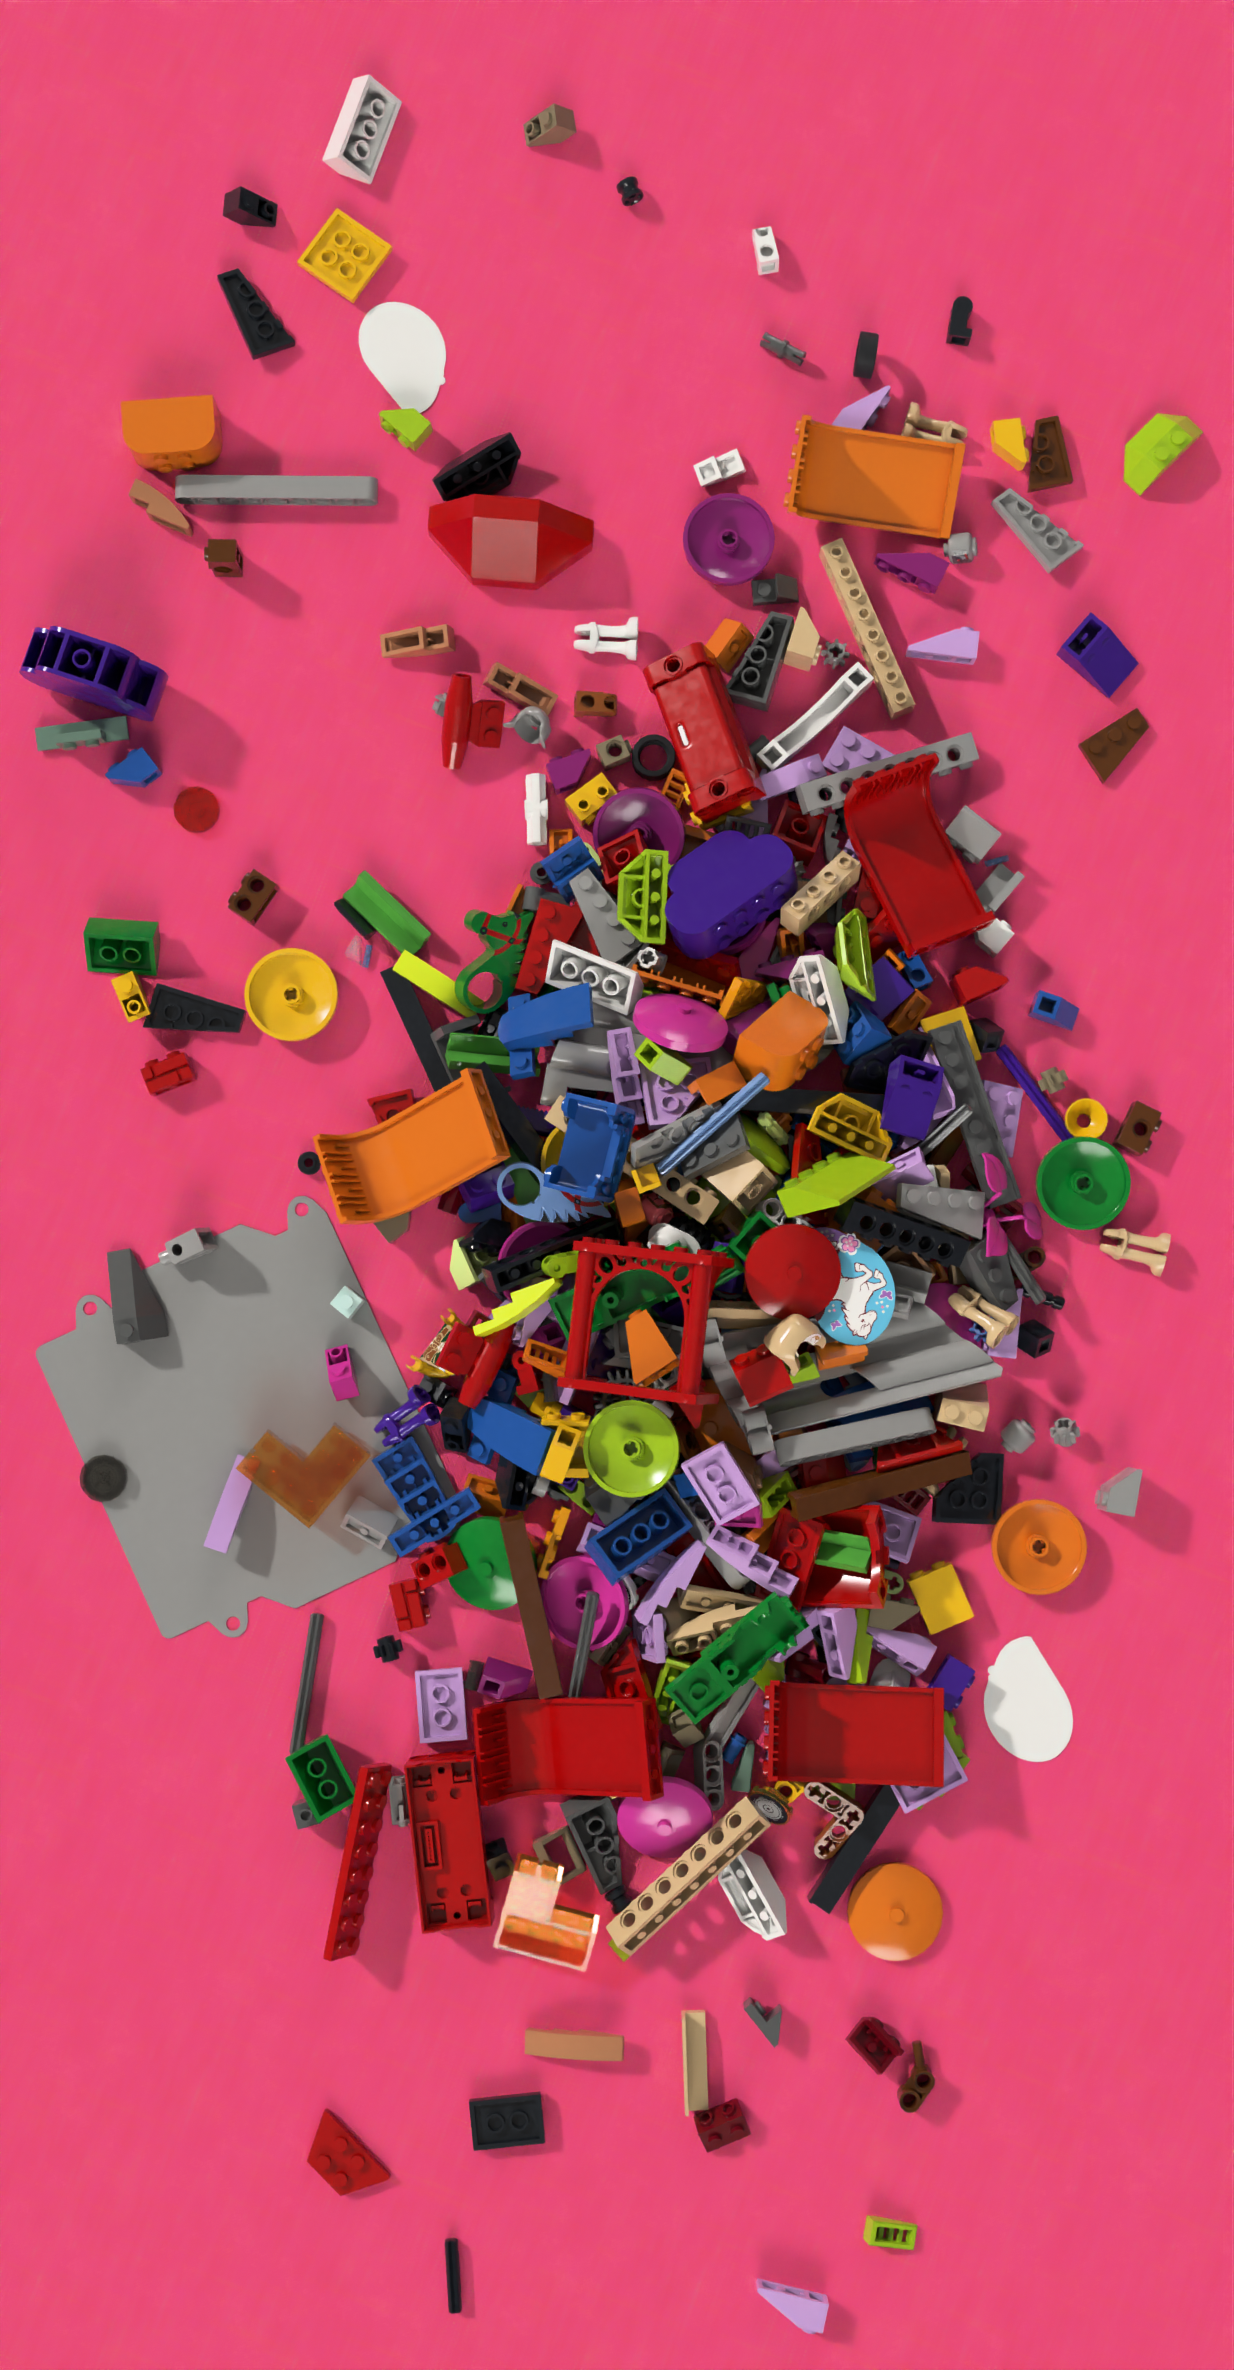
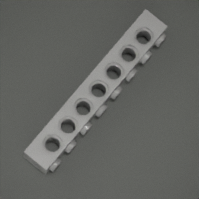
(808, 793)

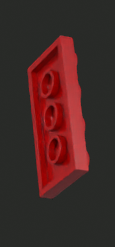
(796, 1549)

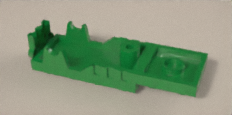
(622, 1295)
(737, 1656)

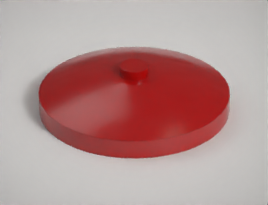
(792, 1271)

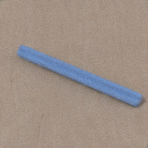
(712, 1124)

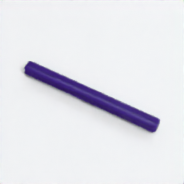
(1033, 1091)

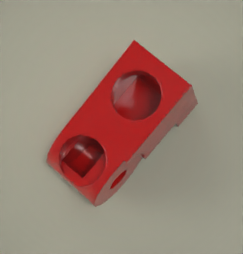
(528, 1374)

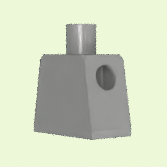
(188, 1246)

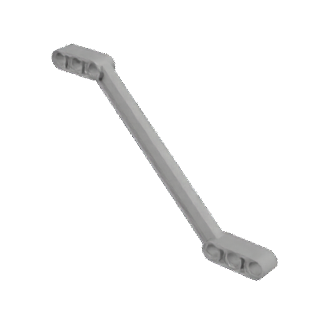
(716, 1736)

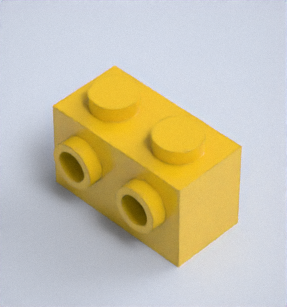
(589, 799)

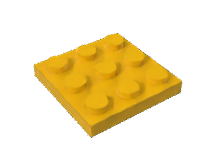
(344, 255)

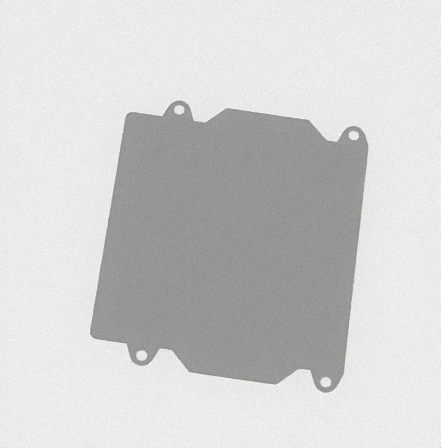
(181, 1407)

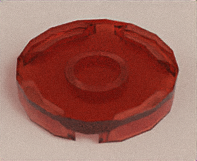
(196, 809)

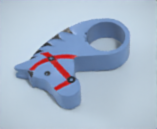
(551, 1204)

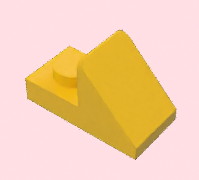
(542, 1408)

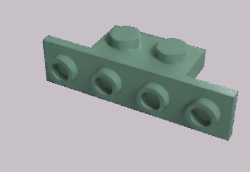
(82, 733)

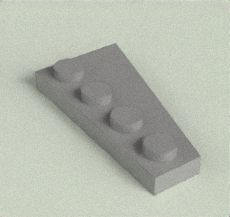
(1041, 537)
(600, 913)
(663, 1141)
(944, 1206)

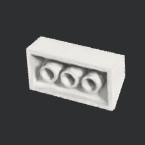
(362, 129)
(610, 982)

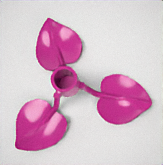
(996, 1237)

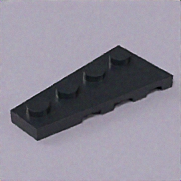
(257, 325)
(185, 1011)

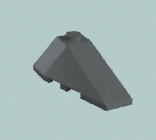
(134, 1305)
(607, 1505)
(596, 1833)

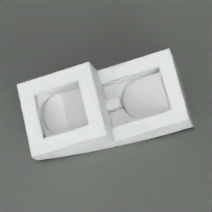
(719, 469)

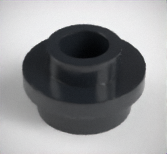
(309, 1170)

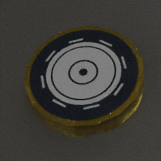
(772, 1804)

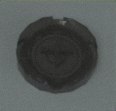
(103, 1478)

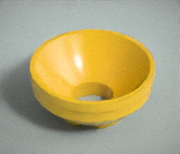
(1090, 1108)

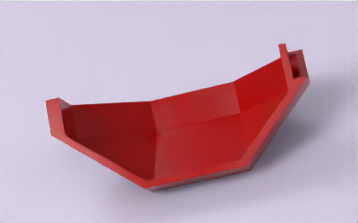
(509, 539)

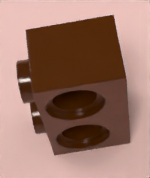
(259, 900)

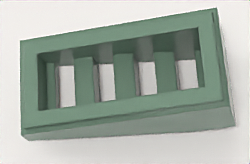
(743, 1774)

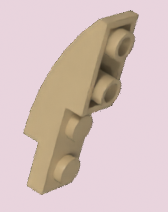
(704, 1629)

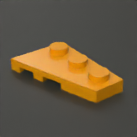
(742, 996)
(551, 1540)

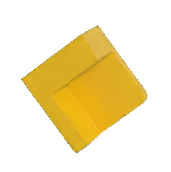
(646, 1178)

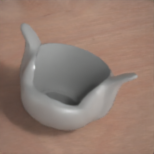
(530, 717)

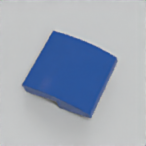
(568, 863)

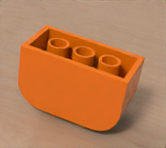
(173, 432)
(782, 1042)

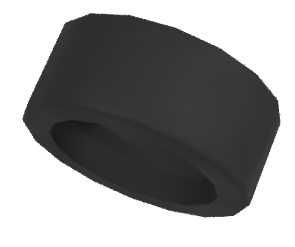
(865, 355)
(653, 740)

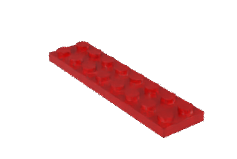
(357, 1861)

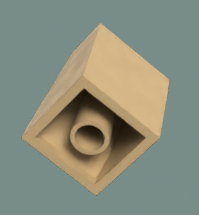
(742, 1181)
(963, 1407)

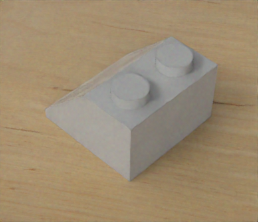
(971, 835)
(1120, 1492)

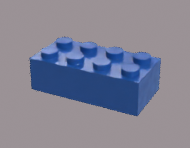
(638, 1536)

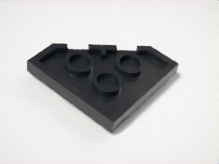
(871, 1069)
(974, 1496)

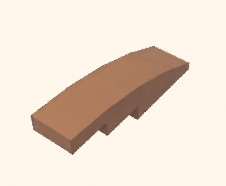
(574, 2044)

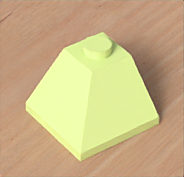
(467, 1265)

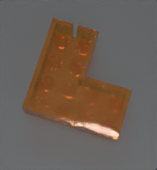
(307, 1483)
(539, 1927)

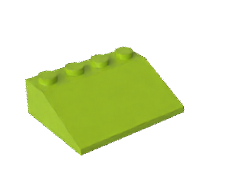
(831, 1182)

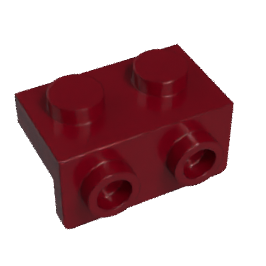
(874, 2044)
(721, 2125)

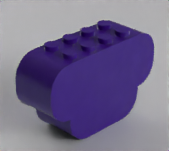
(93, 672)
(727, 890)

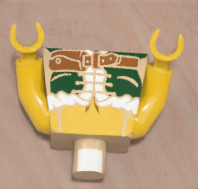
(431, 1354)

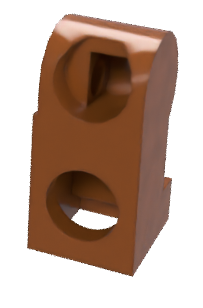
(595, 704)

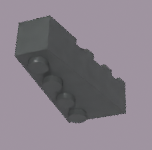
(759, 671)

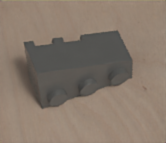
(989, 1275)

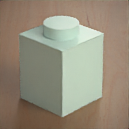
(347, 1302)

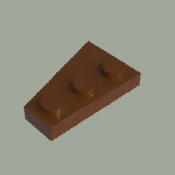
(1048, 456)
(1113, 743)

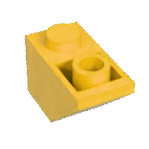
(1008, 442)
(131, 996)
(561, 1453)

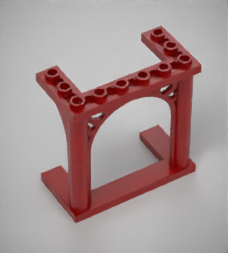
(703, 1274)

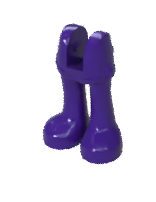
(392, 1421)

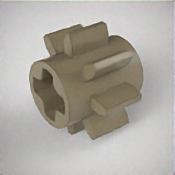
(1052, 1080)

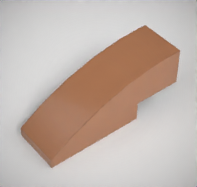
(159, 507)
(418, 642)
(519, 688)

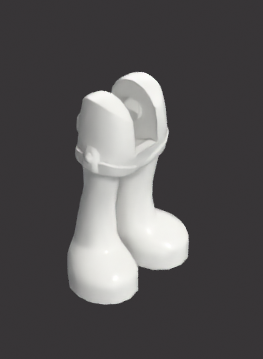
(628, 631)

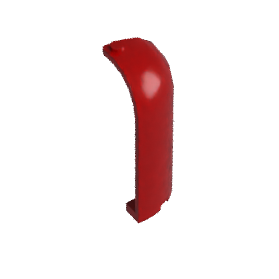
(835, 1586)

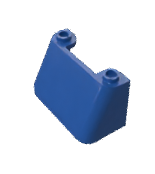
(592, 1148)

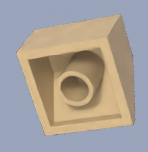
(803, 644)

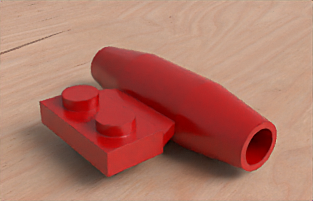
(468, 722)
(475, 1358)

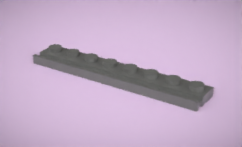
(980, 1128)

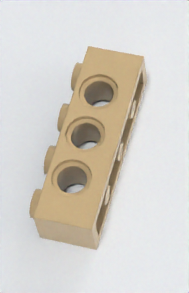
(820, 893)

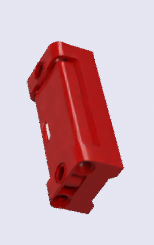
(704, 731)
(448, 1841)

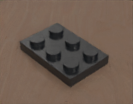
(507, 2121)

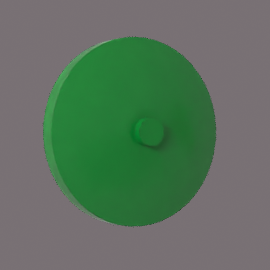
(1083, 1183)
(488, 1576)

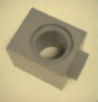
(608, 761)
(684, 1729)

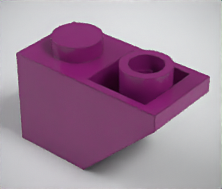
(568, 771)
(503, 1679)

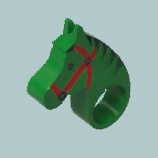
(505, 945)

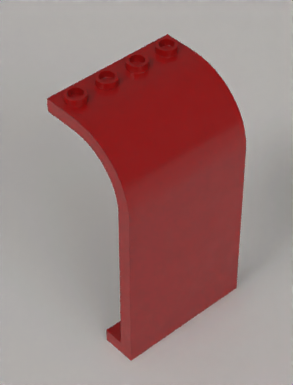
(911, 857)
(854, 1734)
(568, 1748)

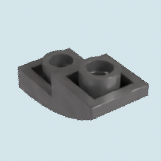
(830, 844)

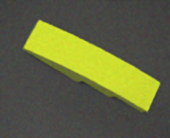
(433, 982)
(523, 1303)

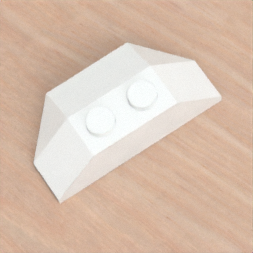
(820, 983)
(755, 1895)

